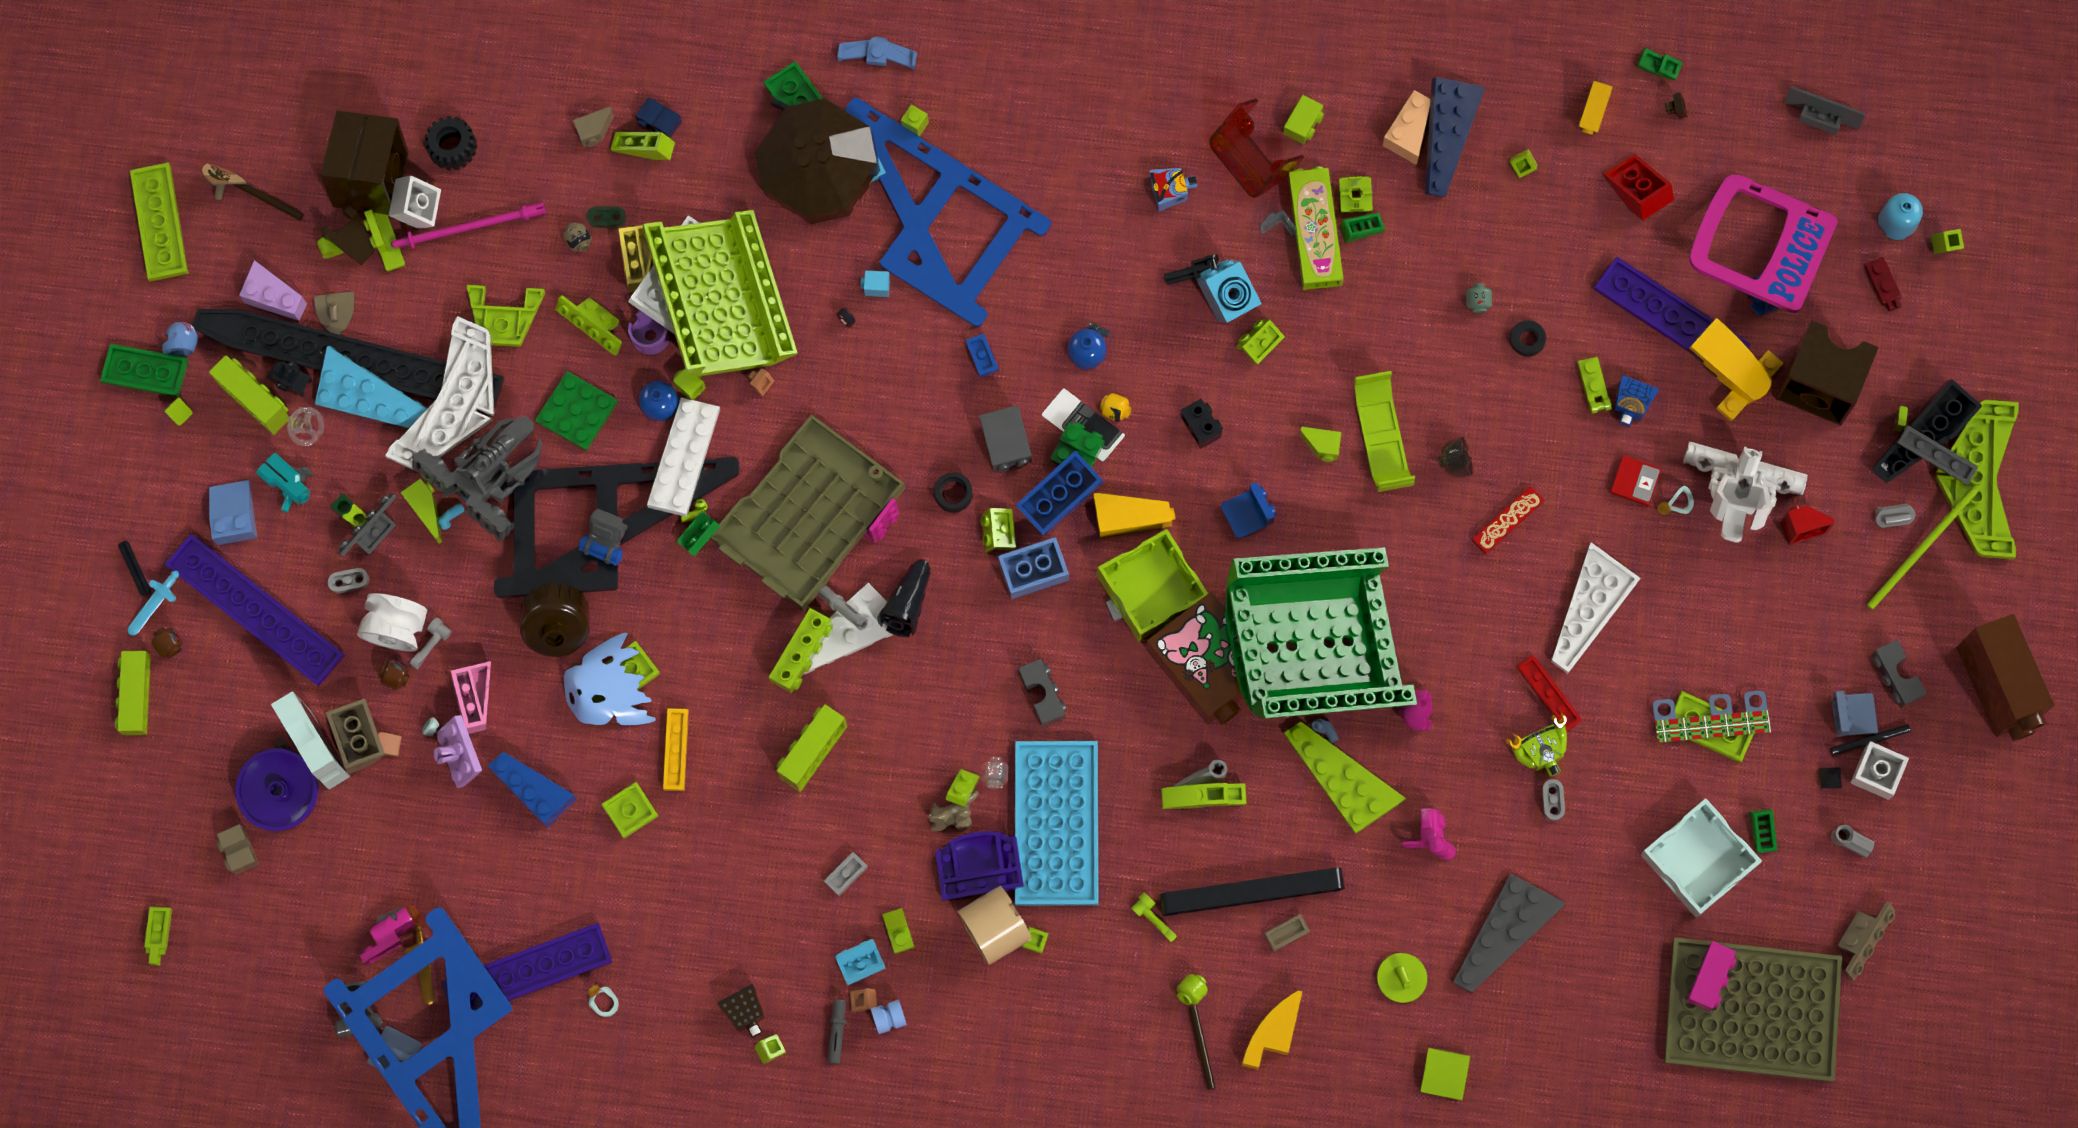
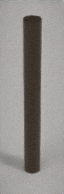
(270, 200)
(1202, 1047)

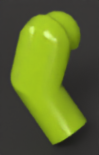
(700, 506)

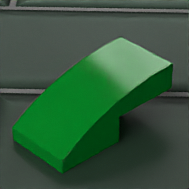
(1659, 65)

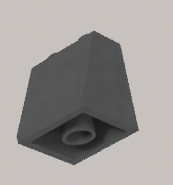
(1005, 438)

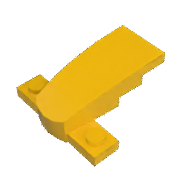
(1735, 367)

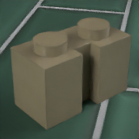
(237, 849)

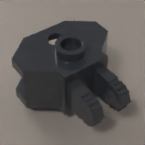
(288, 377)

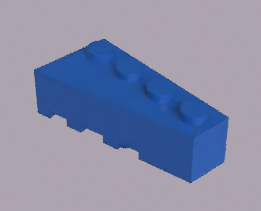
(536, 792)

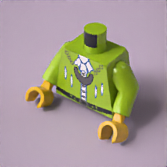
(1542, 747)

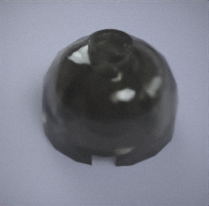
(1456, 459)

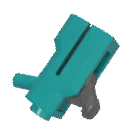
(287, 479)

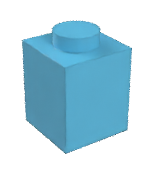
(876, 283)

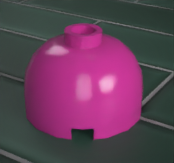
(1417, 715)

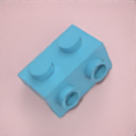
(860, 961)

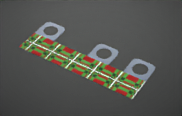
(1715, 725)

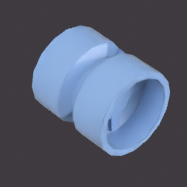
(888, 1016)

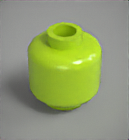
(1192, 989)

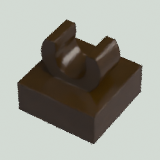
(1677, 106)

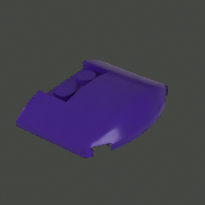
(978, 864)

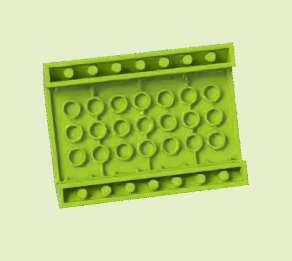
(720, 294)

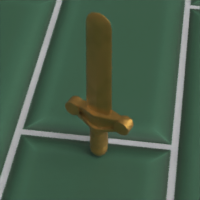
(425, 973)

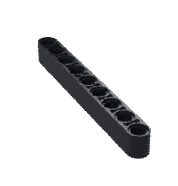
(1251, 891)

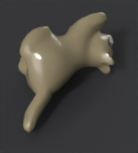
(952, 815)

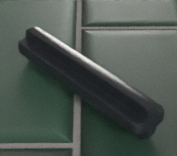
(134, 568)

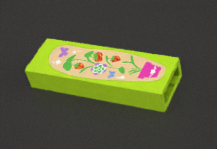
(1315, 228)

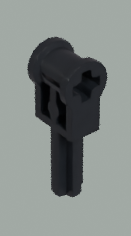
(1194, 271)

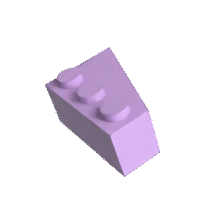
(271, 294)

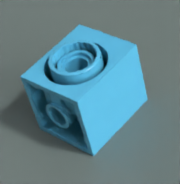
(1216, 285)

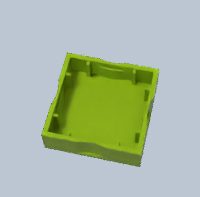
(1151, 584)

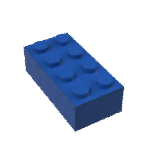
(1059, 493)

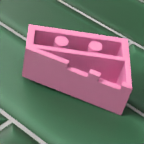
(472, 694)

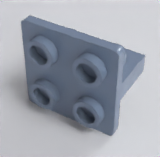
(400, 1045)

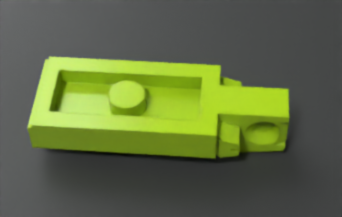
(157, 933)

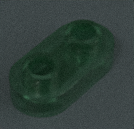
(607, 215)

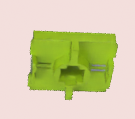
(1359, 184)

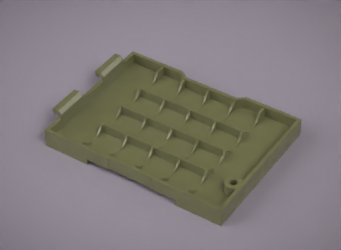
(807, 513)

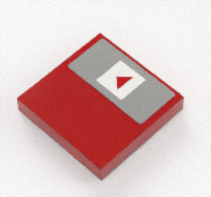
(1635, 480)

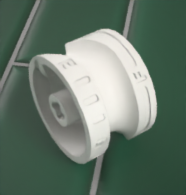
(392, 622)

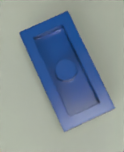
(982, 355)

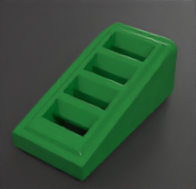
(1350, 232)
(1756, 831)

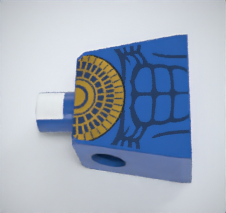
(1633, 400)

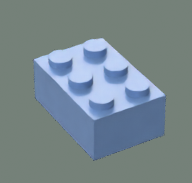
(1033, 568)

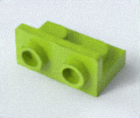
(1260, 340)
(998, 529)

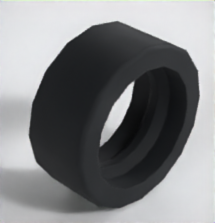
(950, 477)

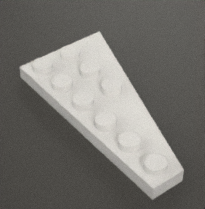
(649, 295)
(1596, 598)
(846, 636)

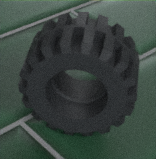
(448, 128)

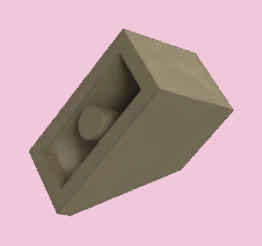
(593, 126)

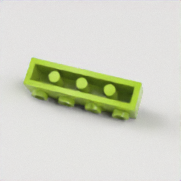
(801, 650)

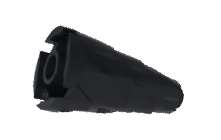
(905, 602)

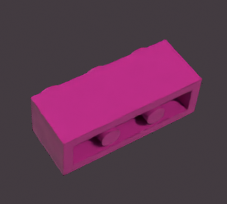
(1712, 976)

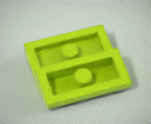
(1445, 1073)

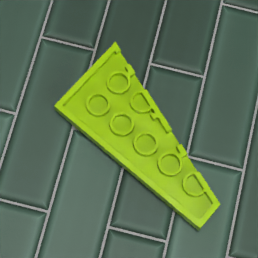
(1350, 787)

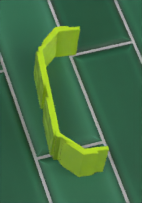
(1381, 432)

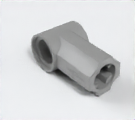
(1854, 841)

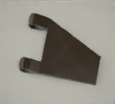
(351, 238)

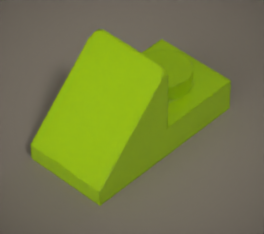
(898, 931)

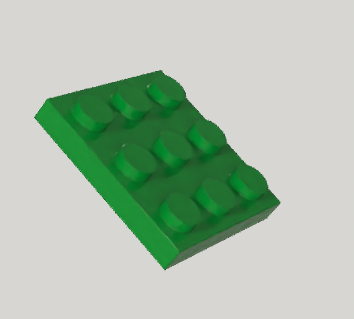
(576, 411)

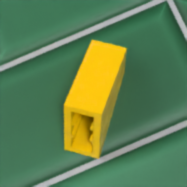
(1595, 107)

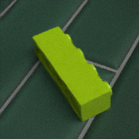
(133, 693)

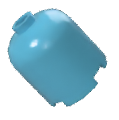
(1900, 216)

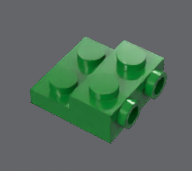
(1076, 438)

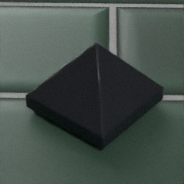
(1830, 778)

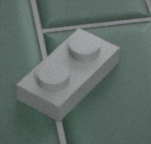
(845, 874)

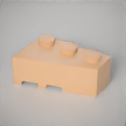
(1408, 128)

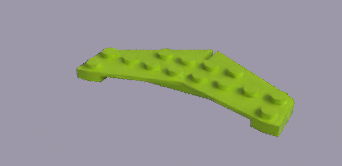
(1984, 445)

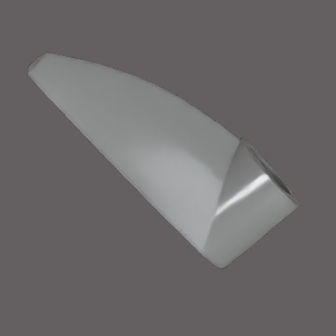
(1205, 775)

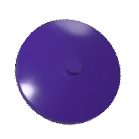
(276, 790)

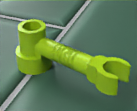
(1143, 907)

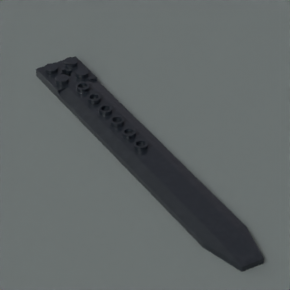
(308, 348)

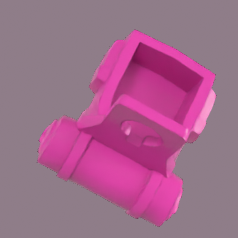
(1432, 835)

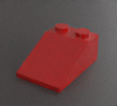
(1640, 186)

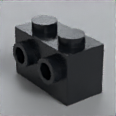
(1201, 423)

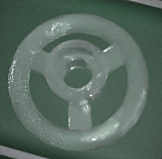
(295, 426)

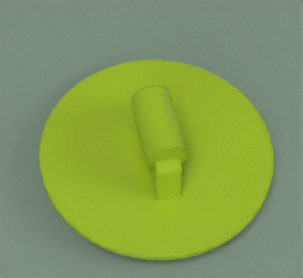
(1402, 977)

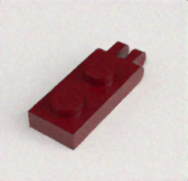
(1883, 283)

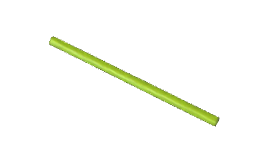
(1922, 547)

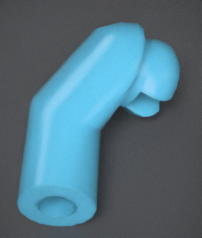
(451, 513)

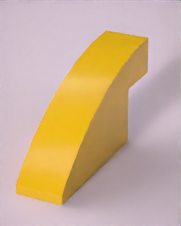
(1274, 1031)

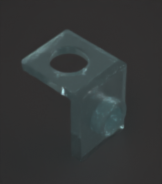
(1273, 219)

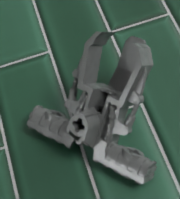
(484, 473)

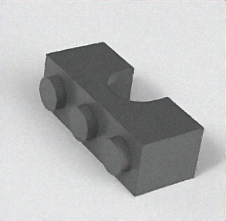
(1036, 676)
(1903, 690)

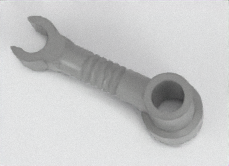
(439, 631)

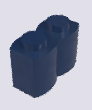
(658, 118)

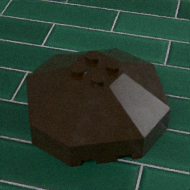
(817, 161)

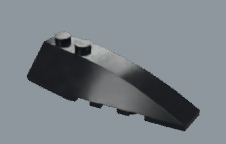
(1938, 419)

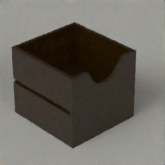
(363, 161)
(1825, 377)

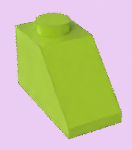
(1322, 442)

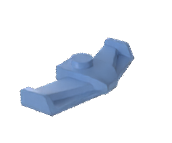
(877, 52)

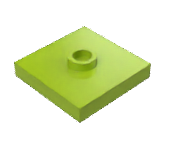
(630, 810)

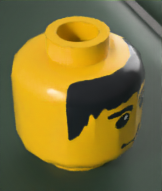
(1115, 407)

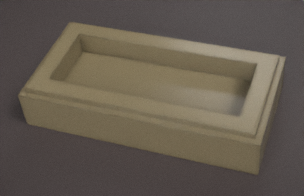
(1286, 932)

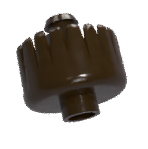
(554, 620)

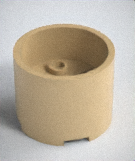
(994, 925)

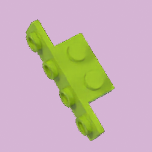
(382, 237)
(593, 321)

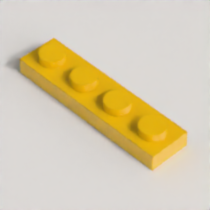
(675, 750)

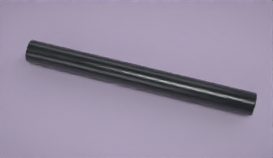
(1873, 738)

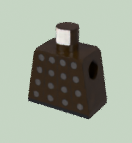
(744, 1010)

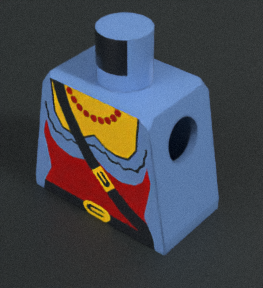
(1170, 187)

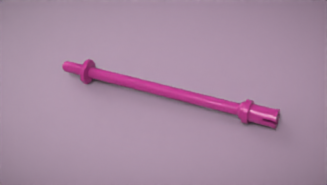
(524, 213)

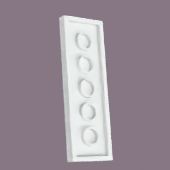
(683, 457)

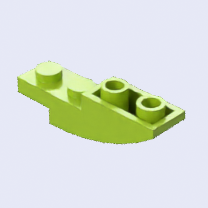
(1203, 795)

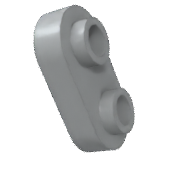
(349, 580)
(1553, 800)

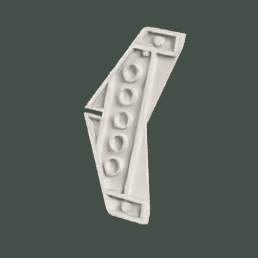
(464, 390)

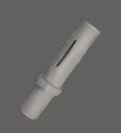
(837, 602)

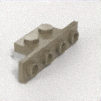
(1863, 936)

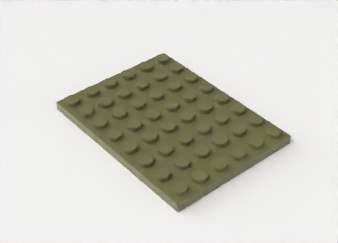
(1771, 1016)

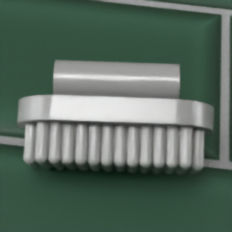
(1894, 515)

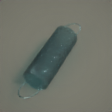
(1104, 332)

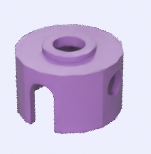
(641, 327)

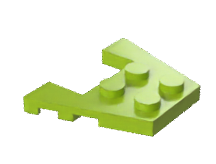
(505, 324)

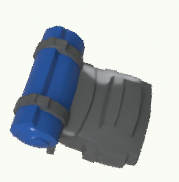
(604, 537)

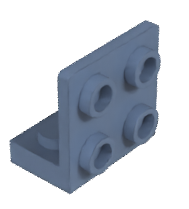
(1854, 714)

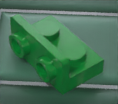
(698, 533)

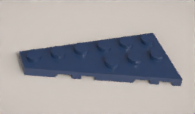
(1450, 120)

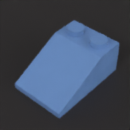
(231, 513)

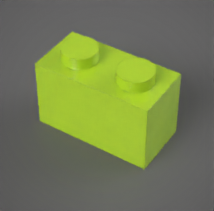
(1303, 120)

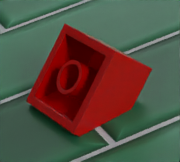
(1805, 523)

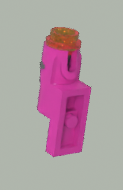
(387, 932)

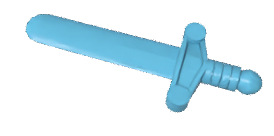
(162, 591)

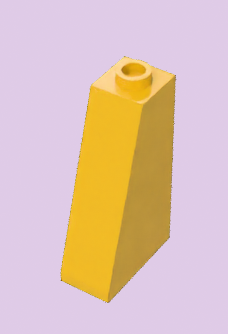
(1129, 514)

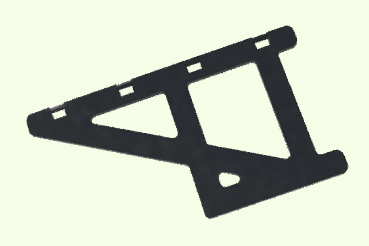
(606, 480)

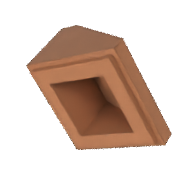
(390, 743)
(863, 1000)

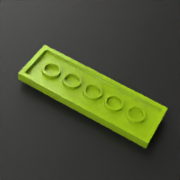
(159, 222)

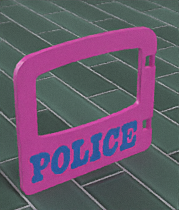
(1794, 259)

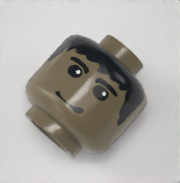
(577, 237)

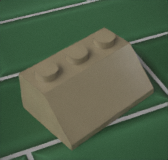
(355, 735)

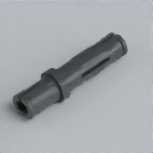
(837, 1026)

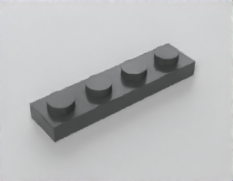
(1937, 455)

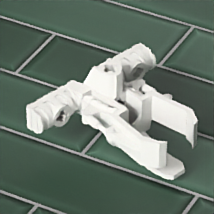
(1743, 486)

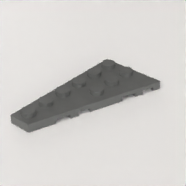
(1512, 921)

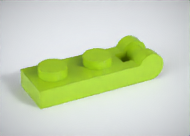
(1594, 384)

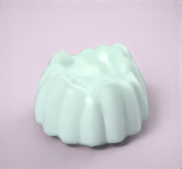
(430, 727)

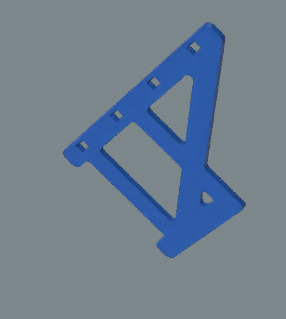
(933, 275)
(463, 976)

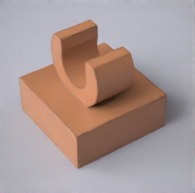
(760, 381)

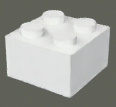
(414, 202)
(1879, 770)

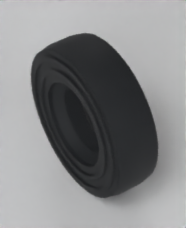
(1528, 326)

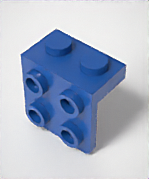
(1249, 511)

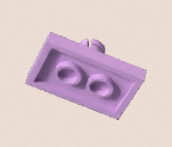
(457, 752)

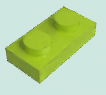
(962, 787)

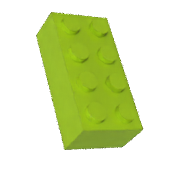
(250, 394)
(811, 748)

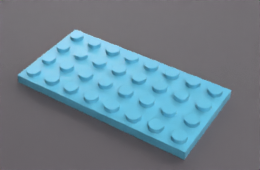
(1057, 822)

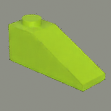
(643, 144)
(424, 504)

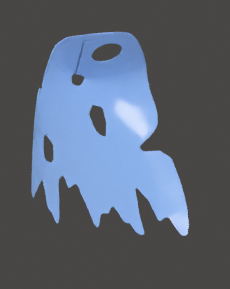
(606, 680)

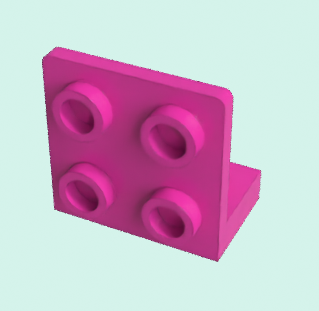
(887, 516)

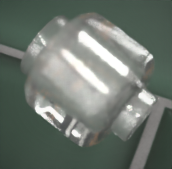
(995, 773)

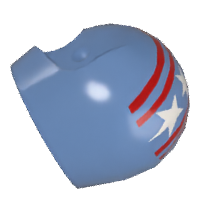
(181, 336)

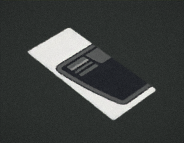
(1069, 409)

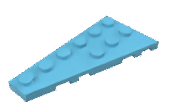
(360, 392)

